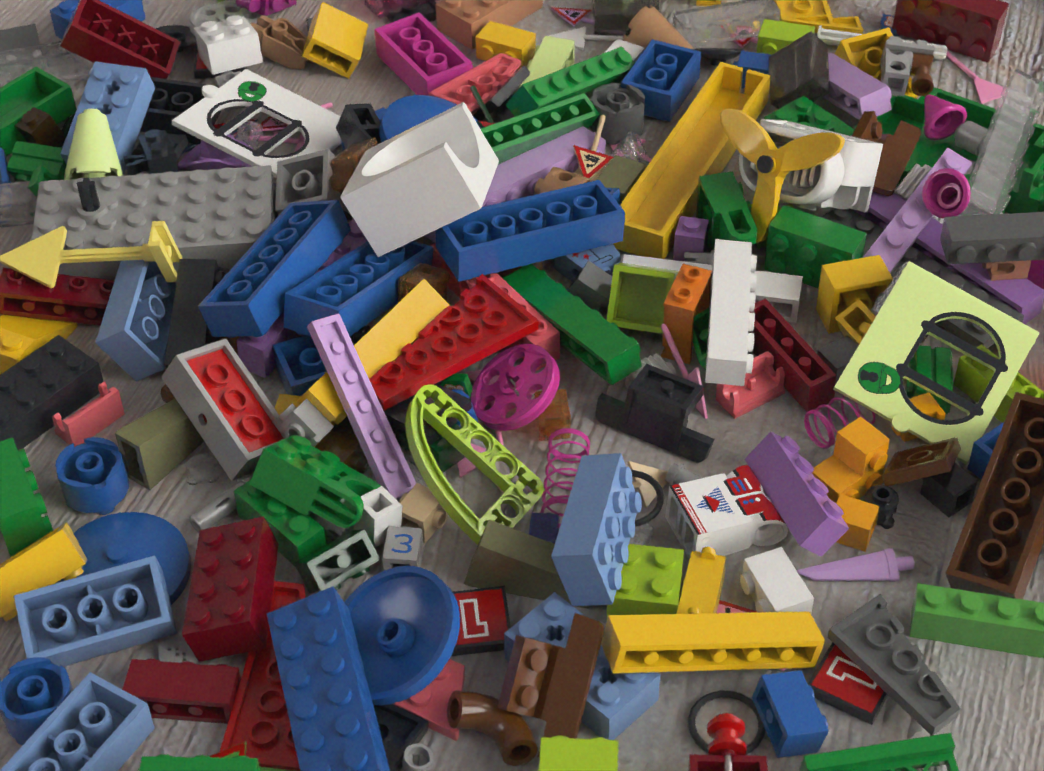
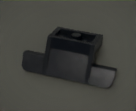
(658, 413)

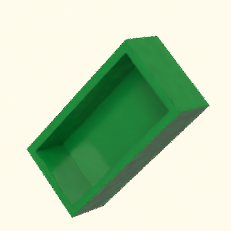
(27, 91)

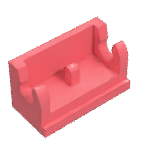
(758, 388)
(91, 417)

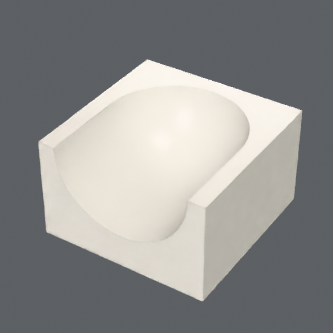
(421, 180)

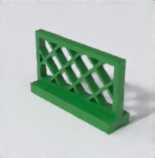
(890, 756)

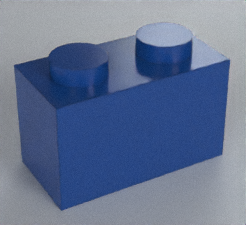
(790, 714)

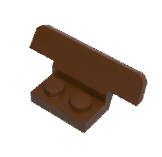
(895, 150)
(553, 679)

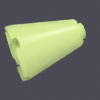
(92, 148)

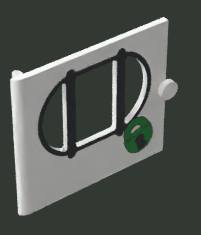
(261, 95)

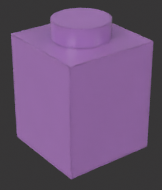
(690, 237)

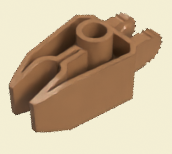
(281, 42)

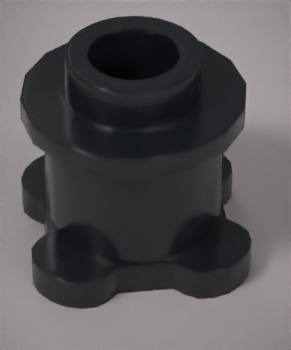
(887, 500)

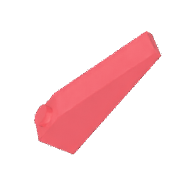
(485, 77)

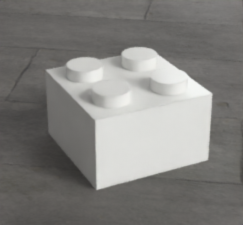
(228, 44)

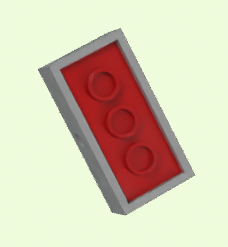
(224, 405)

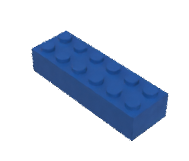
(531, 230)
(279, 260)
(354, 286)
(326, 686)

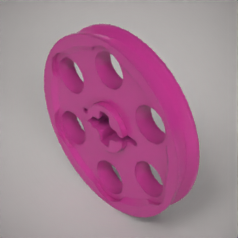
(526, 384)

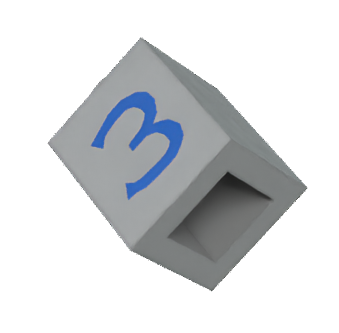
(403, 547)

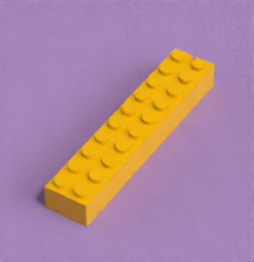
(691, 150)

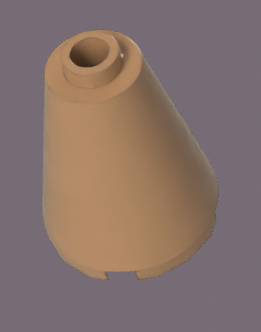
(650, 25)

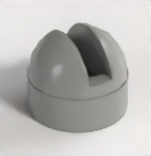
(424, 755)

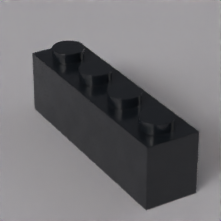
(187, 326)

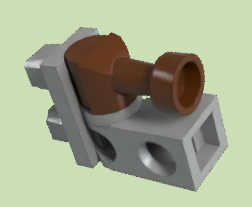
(906, 59)

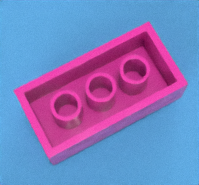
(419, 54)

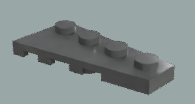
(886, 655)

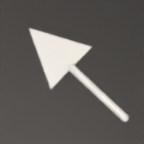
(580, 36)

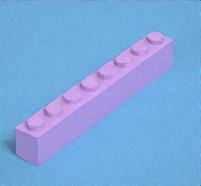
(519, 175)

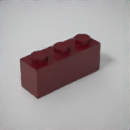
(184, 689)

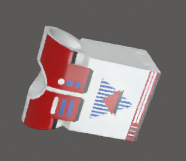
(723, 513)

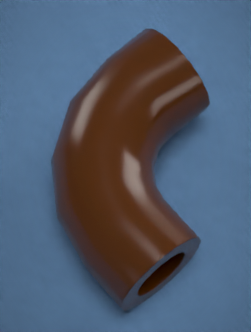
(506, 728)

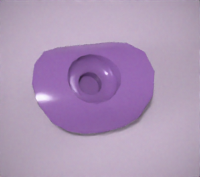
(209, 157)

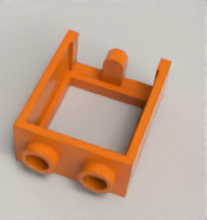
(685, 300)

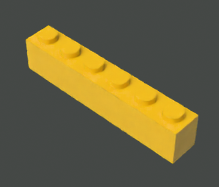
(381, 344)
(711, 641)

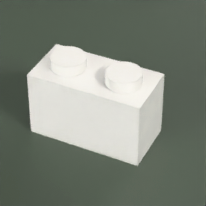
(775, 583)

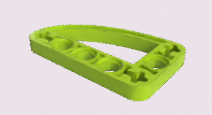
(484, 461)

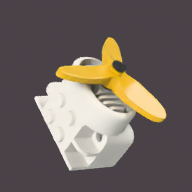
(800, 166)

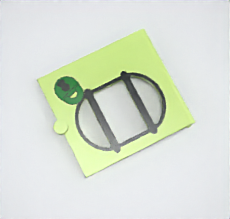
(883, 357)

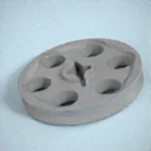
(219, 12)

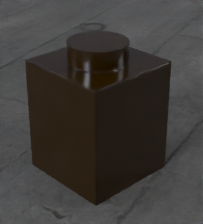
(40, 128)

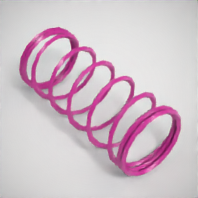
(830, 426)
(558, 455)

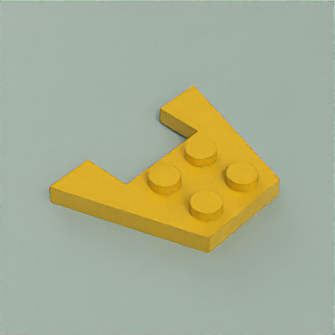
(815, 14)

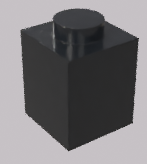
(950, 490)

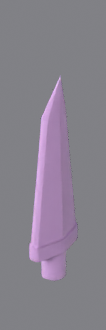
(867, 567)

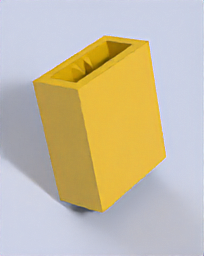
(335, 40)

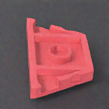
(433, 700)

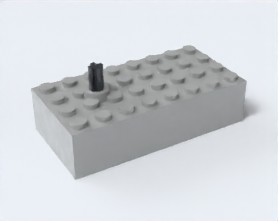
(206, 211)

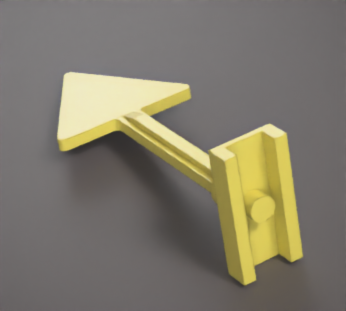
(43, 255)

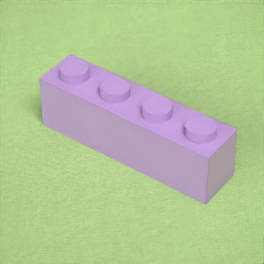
(856, 90)

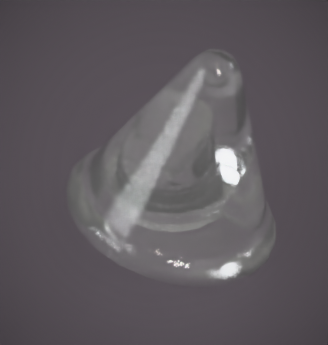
(631, 148)

